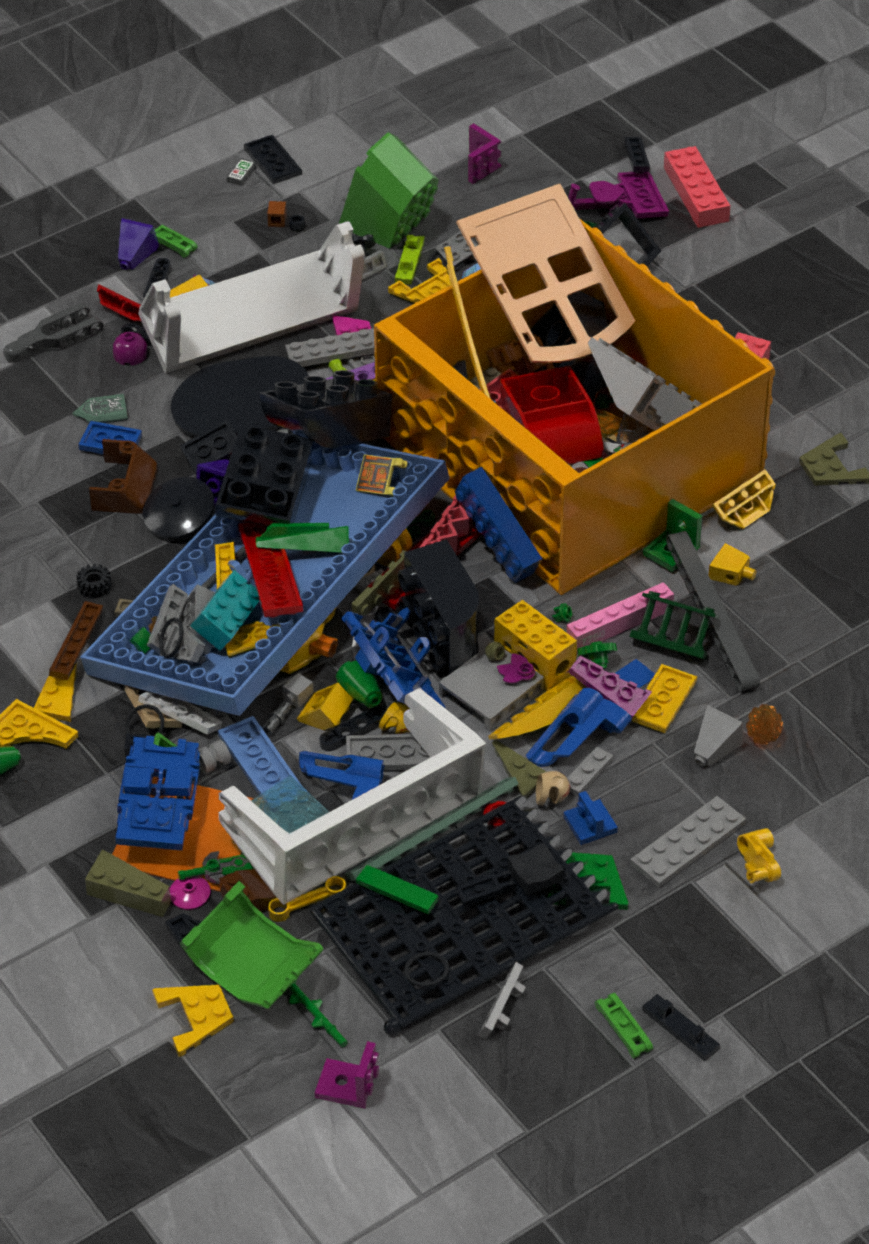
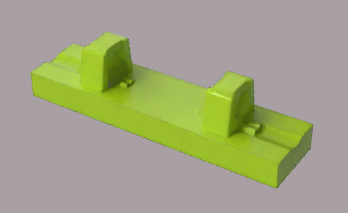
(409, 259)

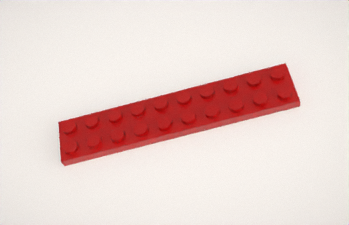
(271, 574)

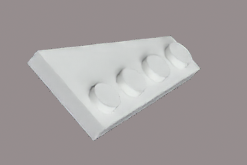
(182, 711)

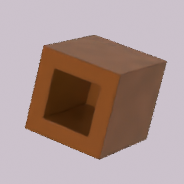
(276, 214)

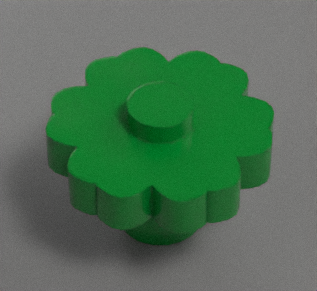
(598, 652)

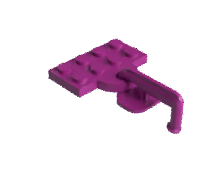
(633, 189)

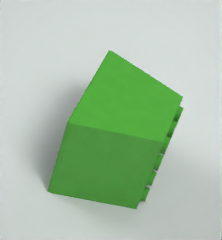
(389, 192)

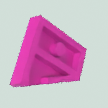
(350, 325)

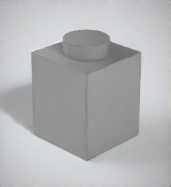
(298, 690)

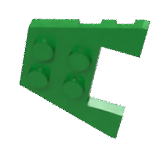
(605, 875)

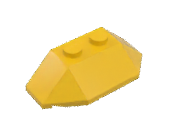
(747, 501)

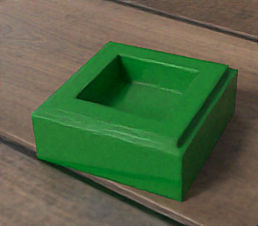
(141, 639)

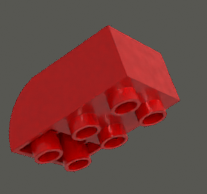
(555, 412)

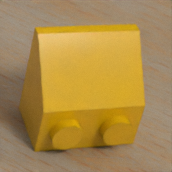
(326, 707)

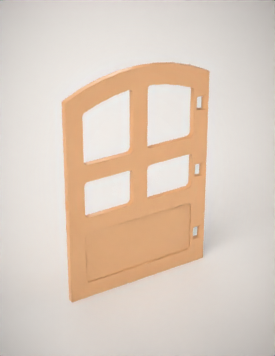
(528, 234)

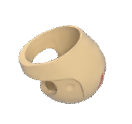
(552, 785)

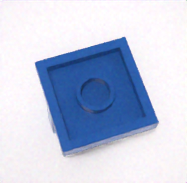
(589, 820)

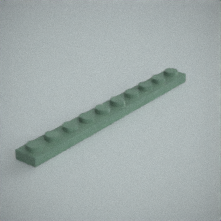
(439, 825)

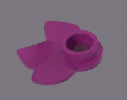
(517, 670)

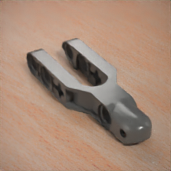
(42, 339)

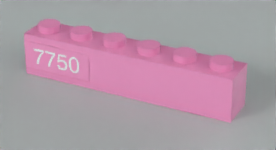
(617, 617)

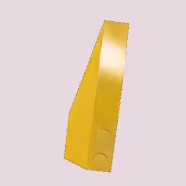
(542, 712)

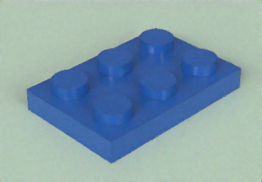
(97, 431)

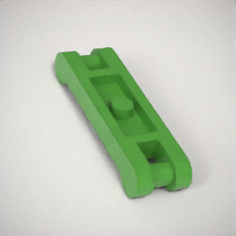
(624, 1025)

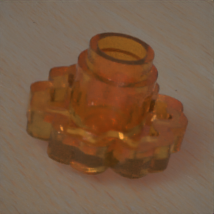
(764, 724)

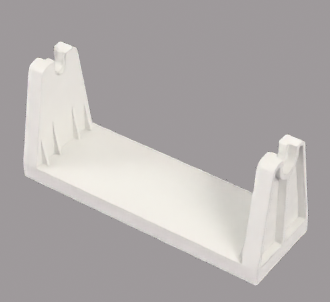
(254, 304)
(370, 822)

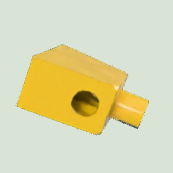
(731, 566)

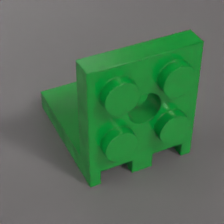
(675, 516)

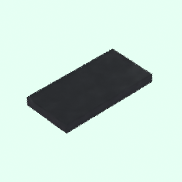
(272, 159)

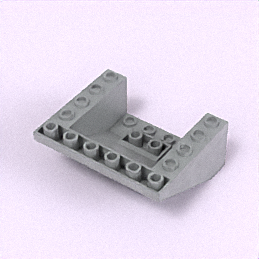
(639, 389)

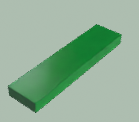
(397, 889)

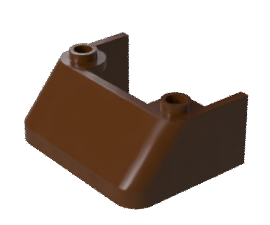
(130, 493)

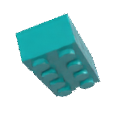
(226, 610)

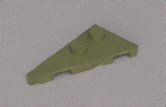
(518, 767)

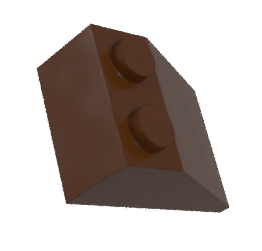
(255, 887)

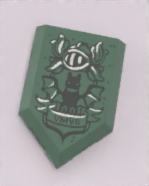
(103, 409)

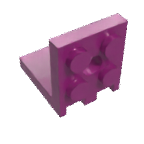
(483, 153)
(358, 1079)

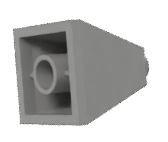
(717, 737)

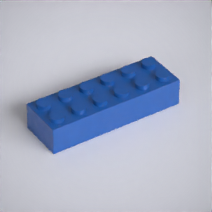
(498, 525)

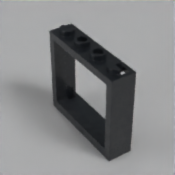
(635, 229)

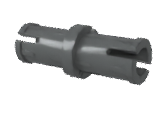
(276, 717)

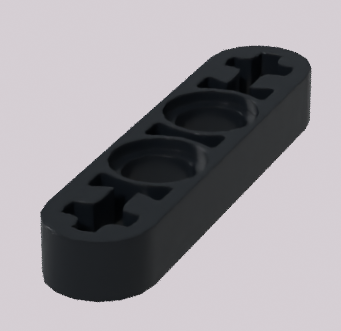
(157, 271)
(333, 739)

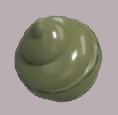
(495, 651)

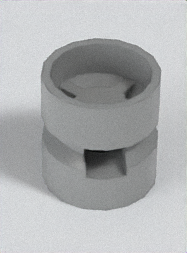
(214, 756)

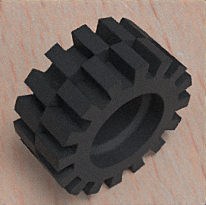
(94, 588)

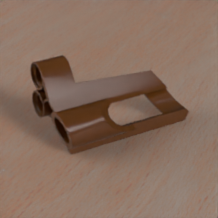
(513, 352)

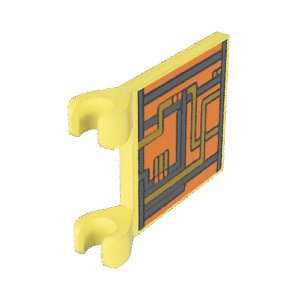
(377, 474)

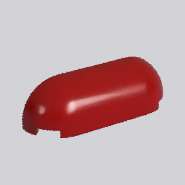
(119, 303)

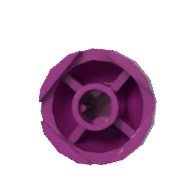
(129, 348)

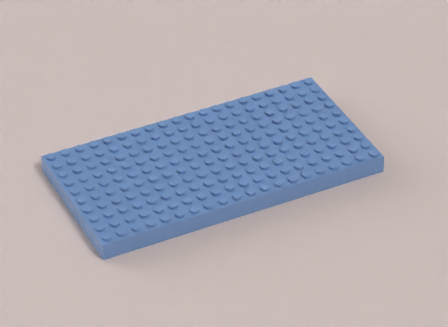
(320, 576)

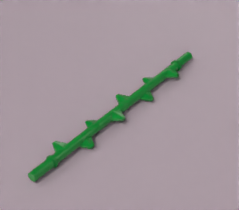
(313, 1006)

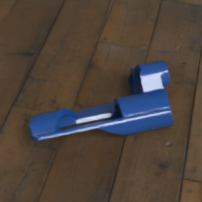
(584, 715)
(363, 771)

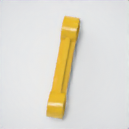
(305, 899)

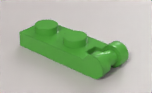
(175, 241)

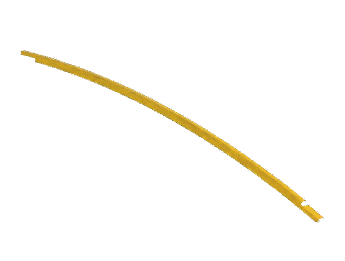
(464, 322)

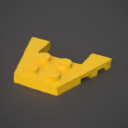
(434, 284)
(204, 1009)

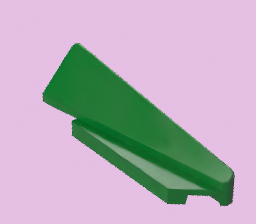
(304, 537)

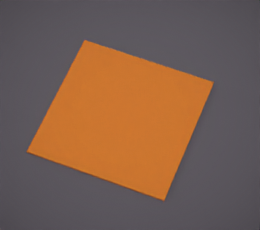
(203, 836)

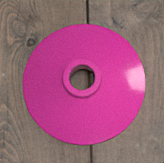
(190, 898)

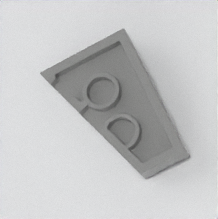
(190, 648)

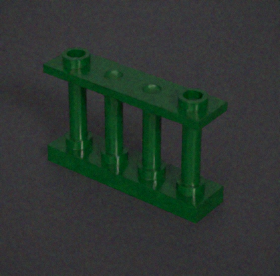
(678, 643)

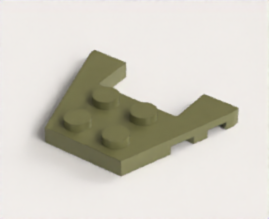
(826, 468)

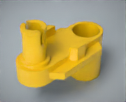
(759, 858)

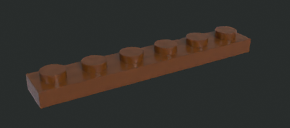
(75, 640)

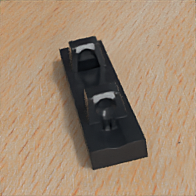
(681, 1027)

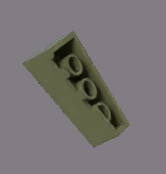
(126, 885)

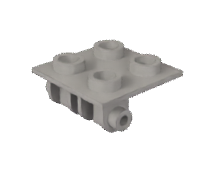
(459, 248)

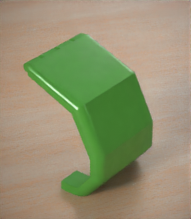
(248, 951)

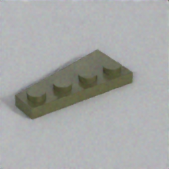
(382, 588)

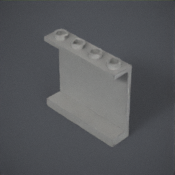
(483, 689)

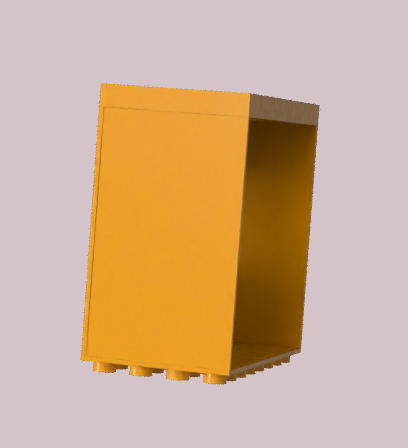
(621, 503)

